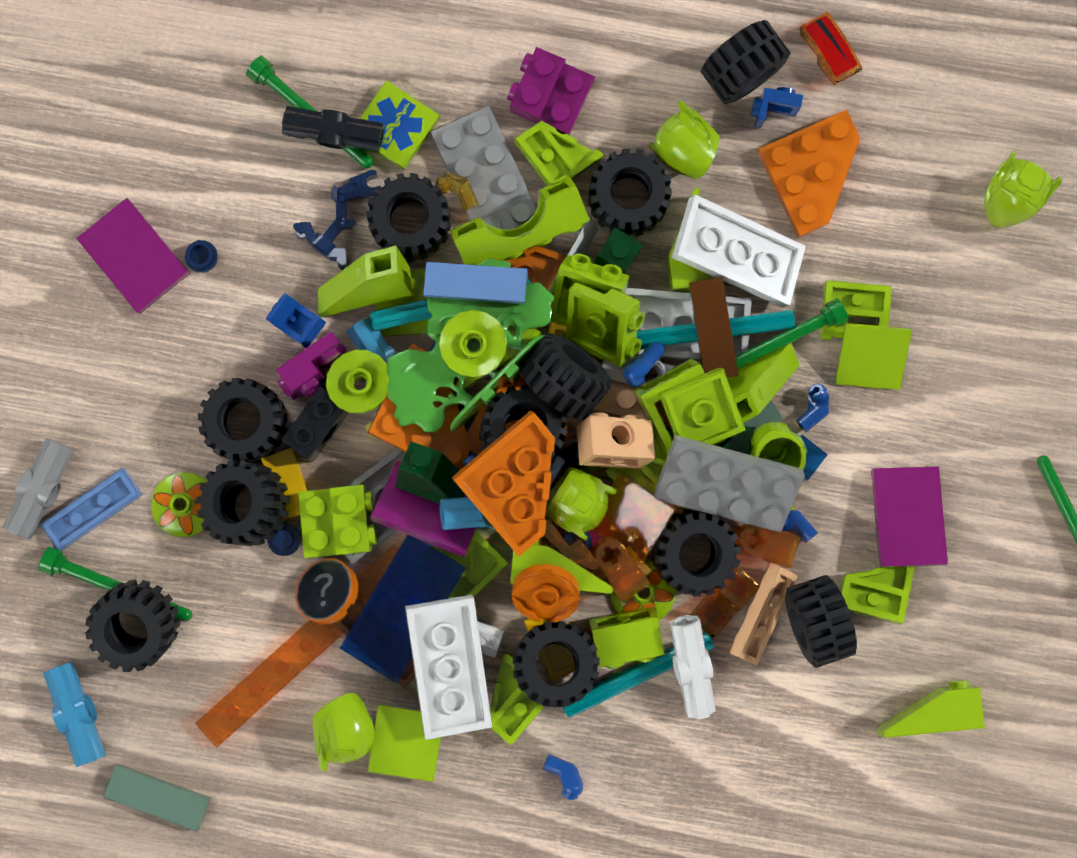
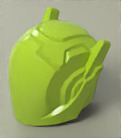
(686, 142)
(1017, 191)
(778, 444)
(578, 502)
(342, 731)

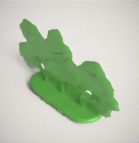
(418, 373)

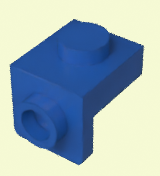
(778, 100)
(295, 320)

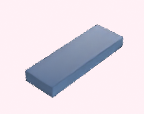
(475, 283)
(91, 509)

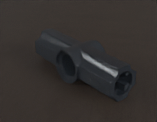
(332, 129)

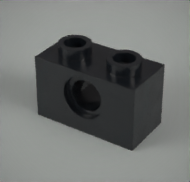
(315, 425)

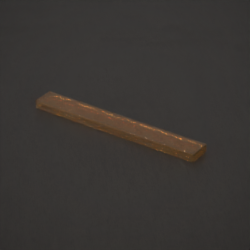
(283, 665)

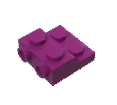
(550, 91)
(303, 372)

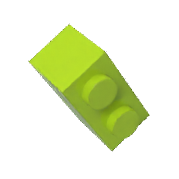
(627, 637)

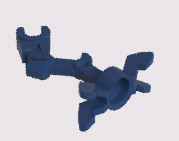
(355, 189)

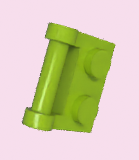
(859, 301)

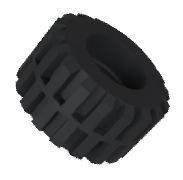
(745, 61)
(636, 167)
(402, 191)
(565, 376)
(513, 407)
(215, 417)
(219, 501)
(719, 564)
(821, 621)
(116, 644)
(585, 664)

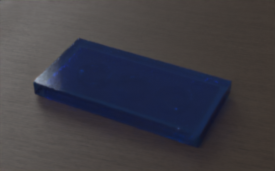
(381, 630)

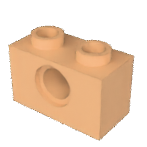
(599, 449)

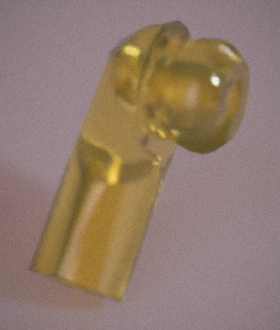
(460, 186)

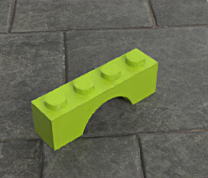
(557, 212)

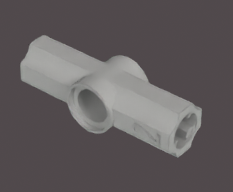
(38, 488)

